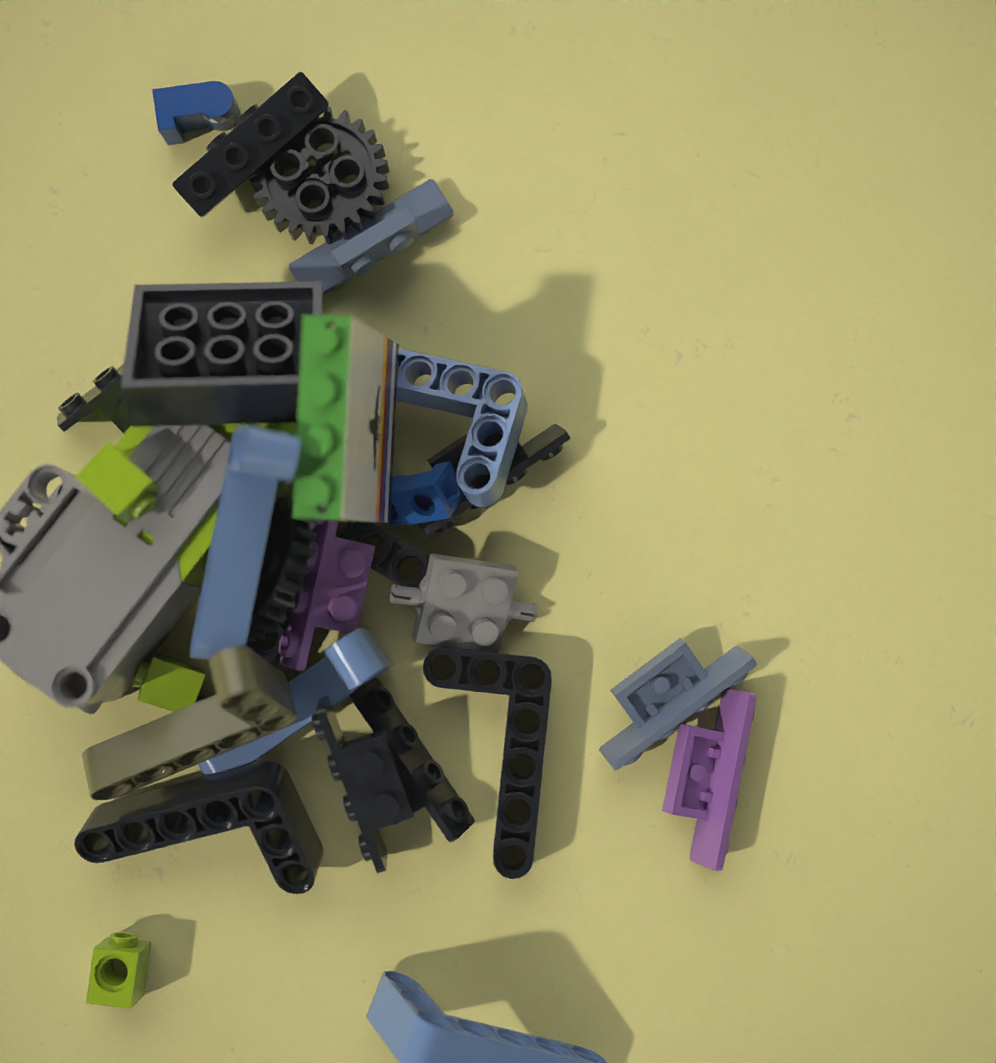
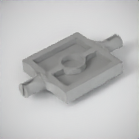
(464, 603)

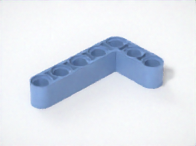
(476, 404)
(240, 535)
(344, 670)
(424, 1034)

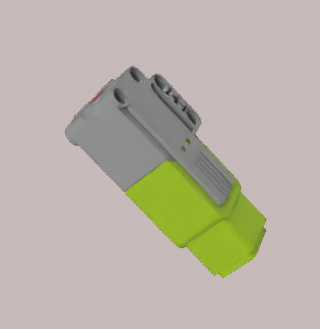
(99, 593)

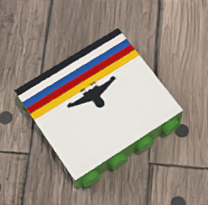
(345, 421)

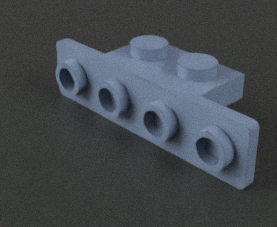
(389, 233)
(666, 694)

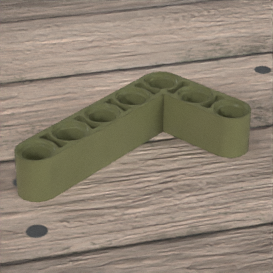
(248, 705)

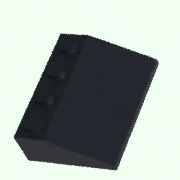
(216, 352)

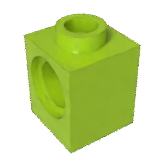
(119, 483)
(168, 683)
(108, 987)

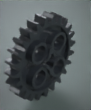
(342, 202)
(282, 568)

